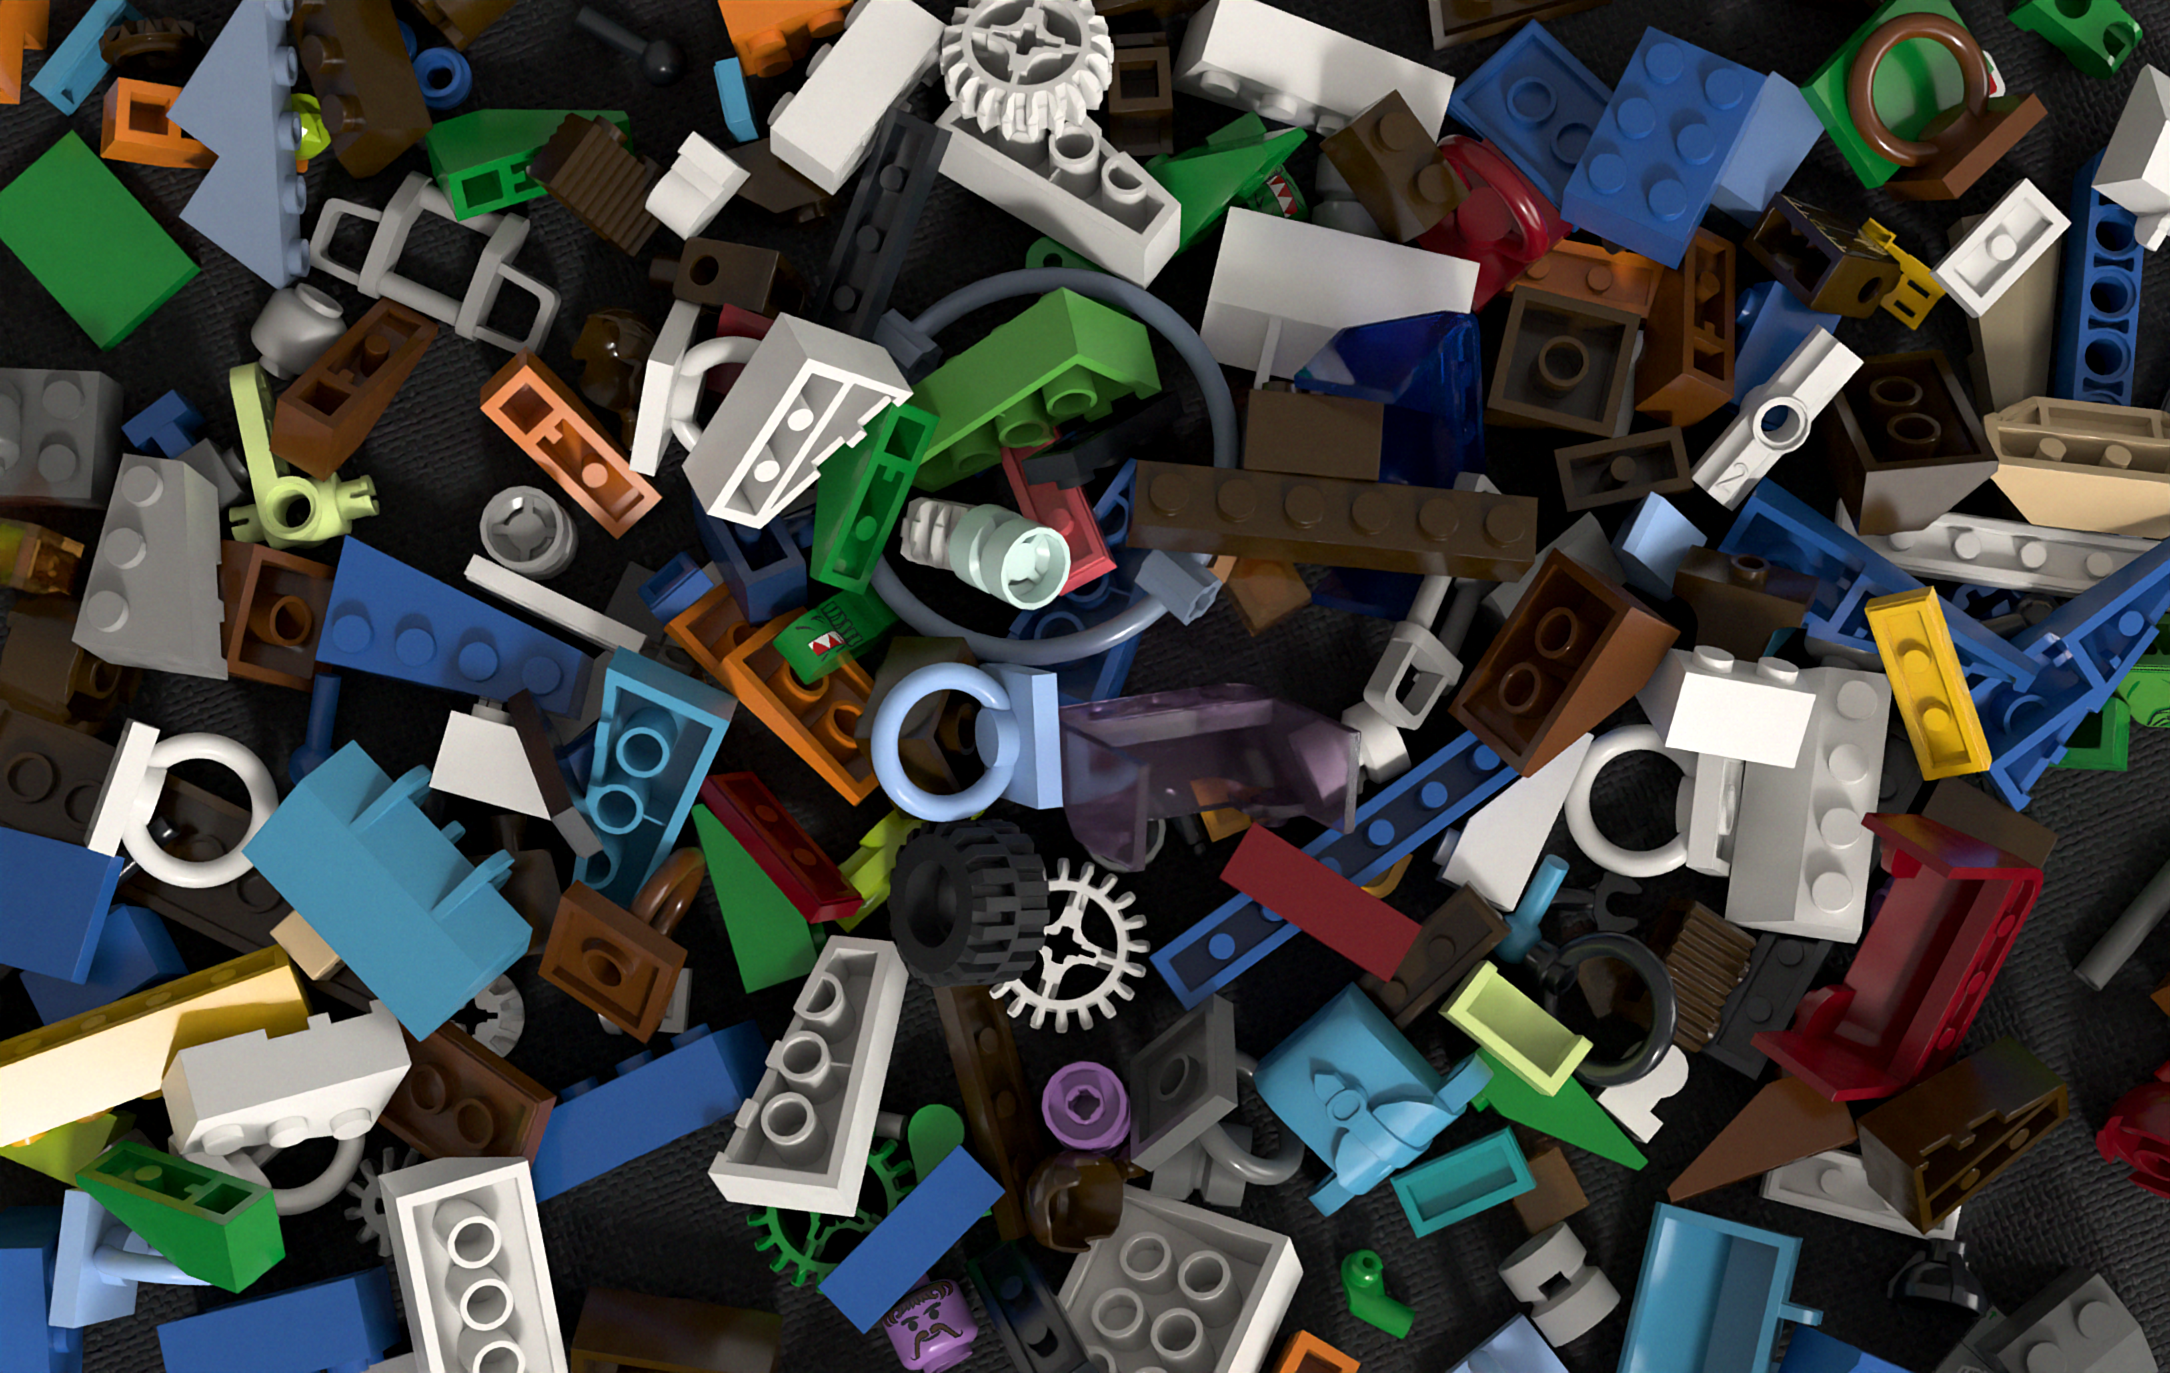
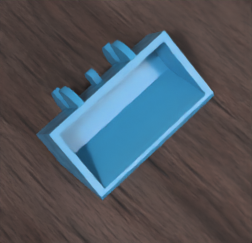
(391, 888)
(1711, 1296)

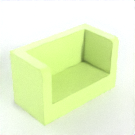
(1514, 1029)

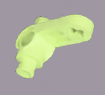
(275, 489)

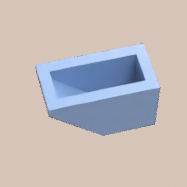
(1653, 545)

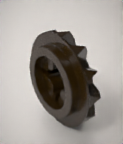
(151, 45)

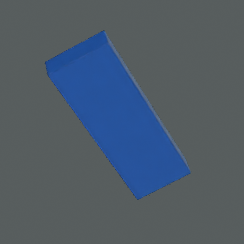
(911, 1238)

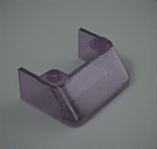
(1197, 755)

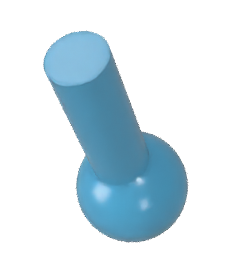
(1531, 910)

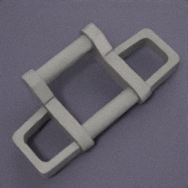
(395, 221)
(1415, 644)

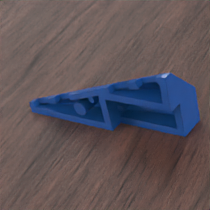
(1850, 574)
(2082, 658)

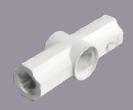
(1802, 383)

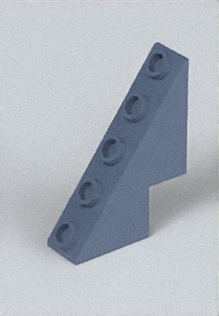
(244, 114)

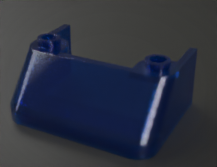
(1431, 427)

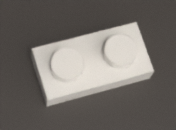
(1999, 248)

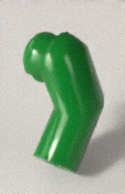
(1367, 1297)

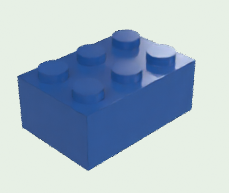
(1662, 147)
(300, 1329)

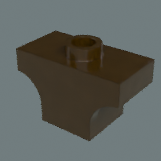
(1140, 96)
(1741, 599)

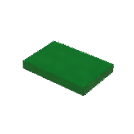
(1909, 88)
(91, 242)

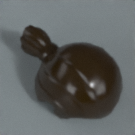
(616, 358)
(1077, 1197)

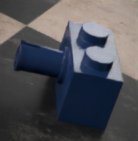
(760, 564)

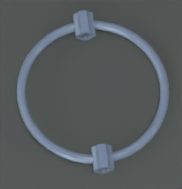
(1171, 578)

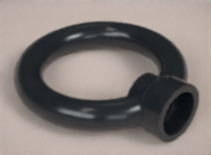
(1553, 971)

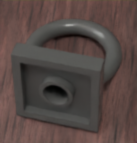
(1190, 1083)

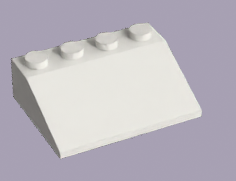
(1180, 1290)

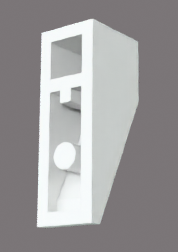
(1506, 834)

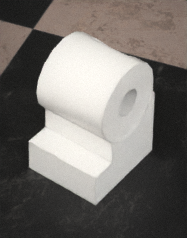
(695, 187)
(1632, 1103)

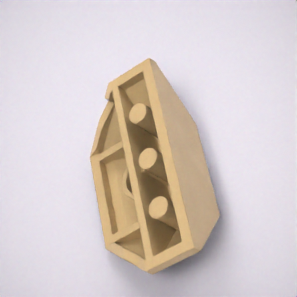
(2084, 465)

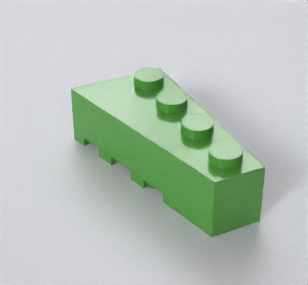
(1027, 378)

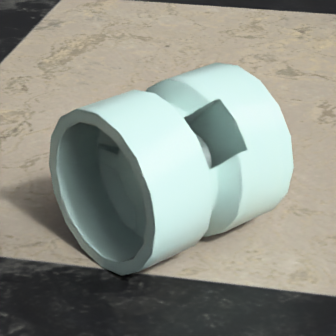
(1009, 556)

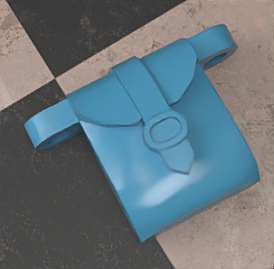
(1361, 1094)

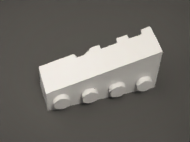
(1297, 69)
(1071, 191)
(818, 1103)

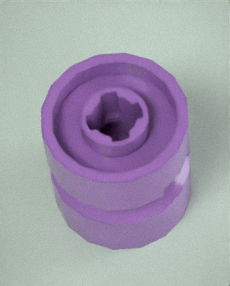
(1087, 1108)

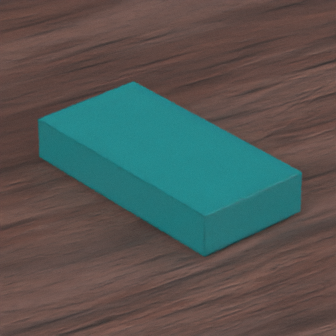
(1463, 1181)

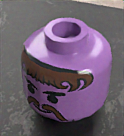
(931, 1326)

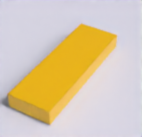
(1928, 683)

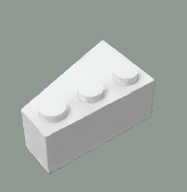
(850, 87)
(786, 416)
(287, 1086)

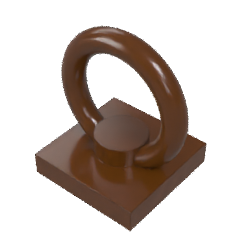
(1957, 142)
(621, 957)

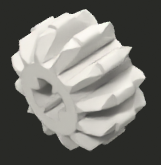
(928, 530)

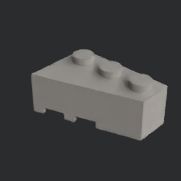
(156, 573)

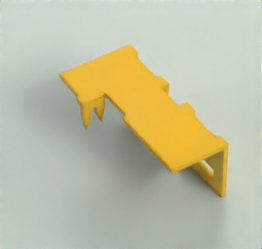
(1911, 269)

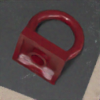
(1501, 225)

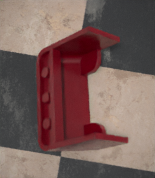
(1918, 968)

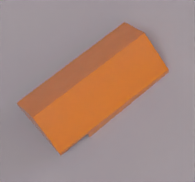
(809, 718)

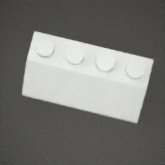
(1800, 830)
(473, 1266)

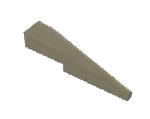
(2013, 340)

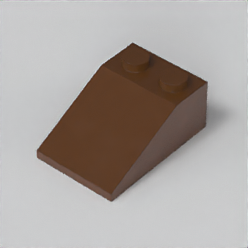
(1561, 664)

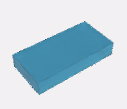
(77, 62)
(737, 102)

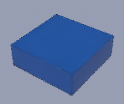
(674, 588)

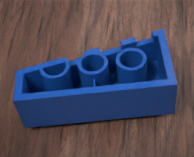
(427, 634)
(26, 1286)

